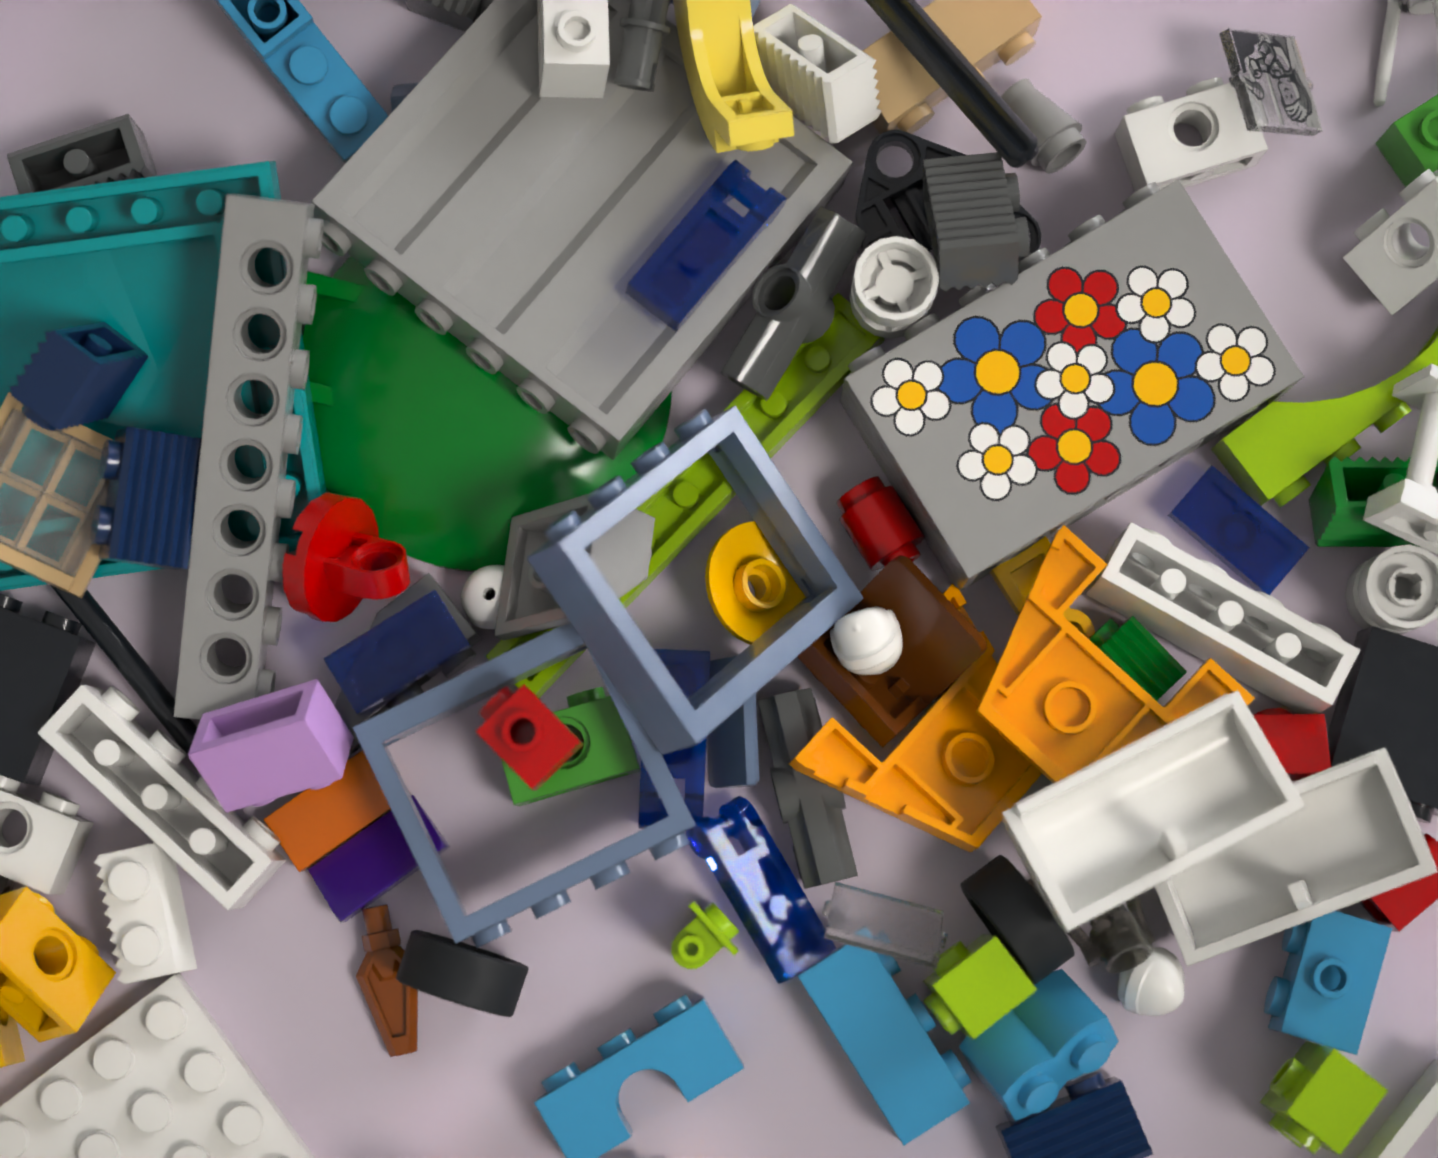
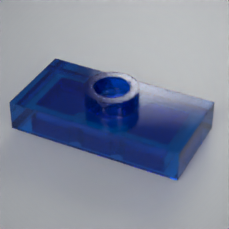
(1238, 531)
(397, 652)

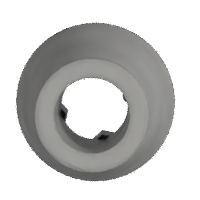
(1055, 129)

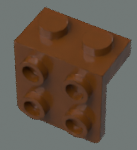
(934, 652)

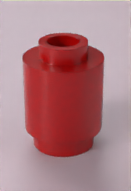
(879, 523)

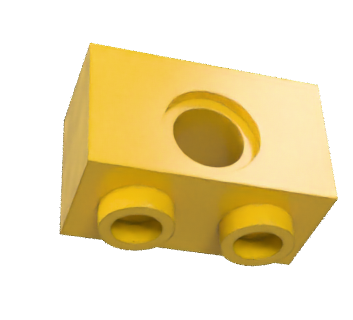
(69, 976)

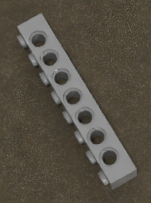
(215, 552)

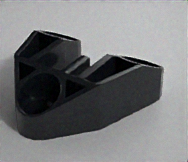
(882, 193)

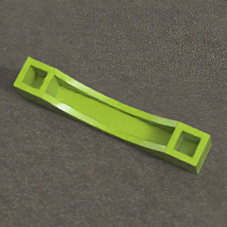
(1290, 438)

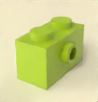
(975, 986)
(1321, 1099)

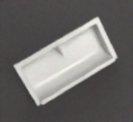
(1150, 811)
(1335, 852)

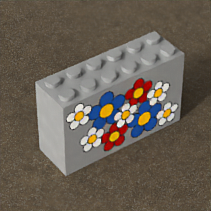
(1067, 382)

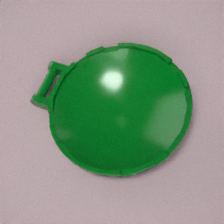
(432, 434)

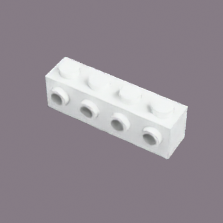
(1223, 621)
(162, 796)

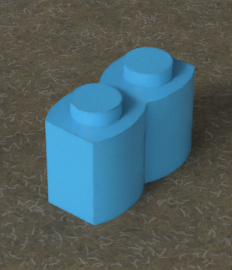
(1041, 1046)

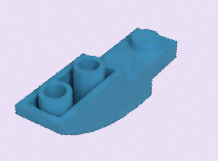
(308, 70)

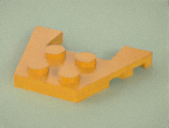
(1060, 693)
(944, 774)

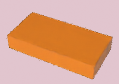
(330, 816)

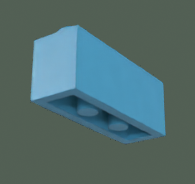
(887, 1039)

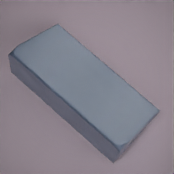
(734, 743)

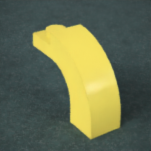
(728, 77)

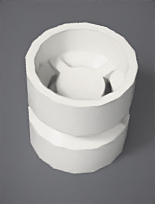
(893, 286)
(1395, 590)

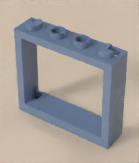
(612, 634)
(549, 891)

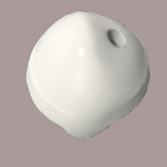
(476, 595)
(867, 641)
(1153, 986)

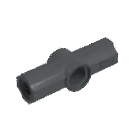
(793, 303)
(804, 803)

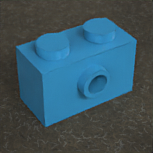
(1328, 980)

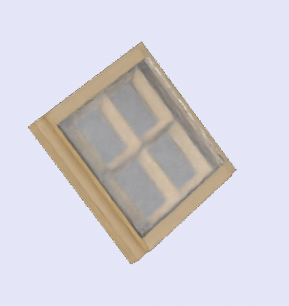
(49, 499)

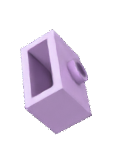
(271, 746)

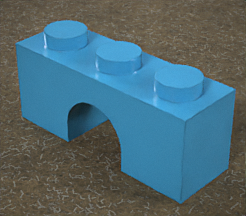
(585, 1105)

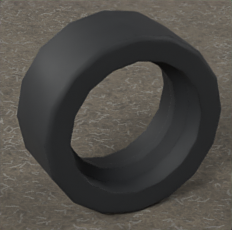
(1018, 918)
(462, 973)

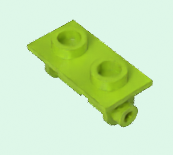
(704, 937)

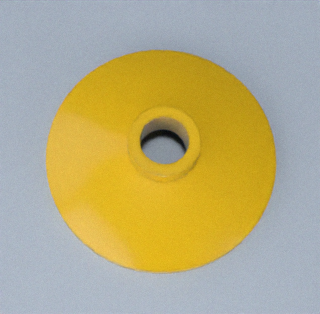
(741, 557)

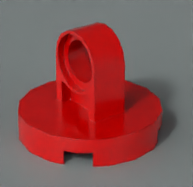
(341, 560)

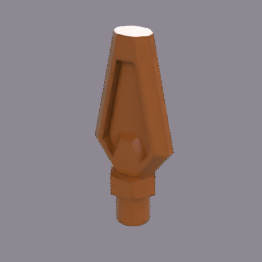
(390, 1001)

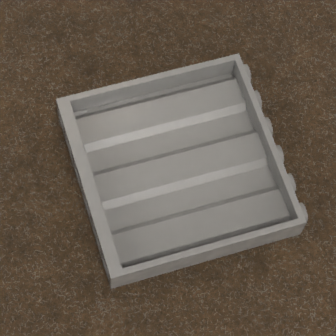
(536, 212)

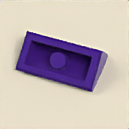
(370, 865)

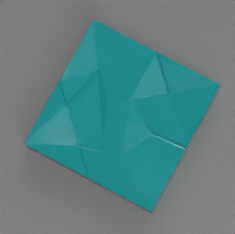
(149, 268)

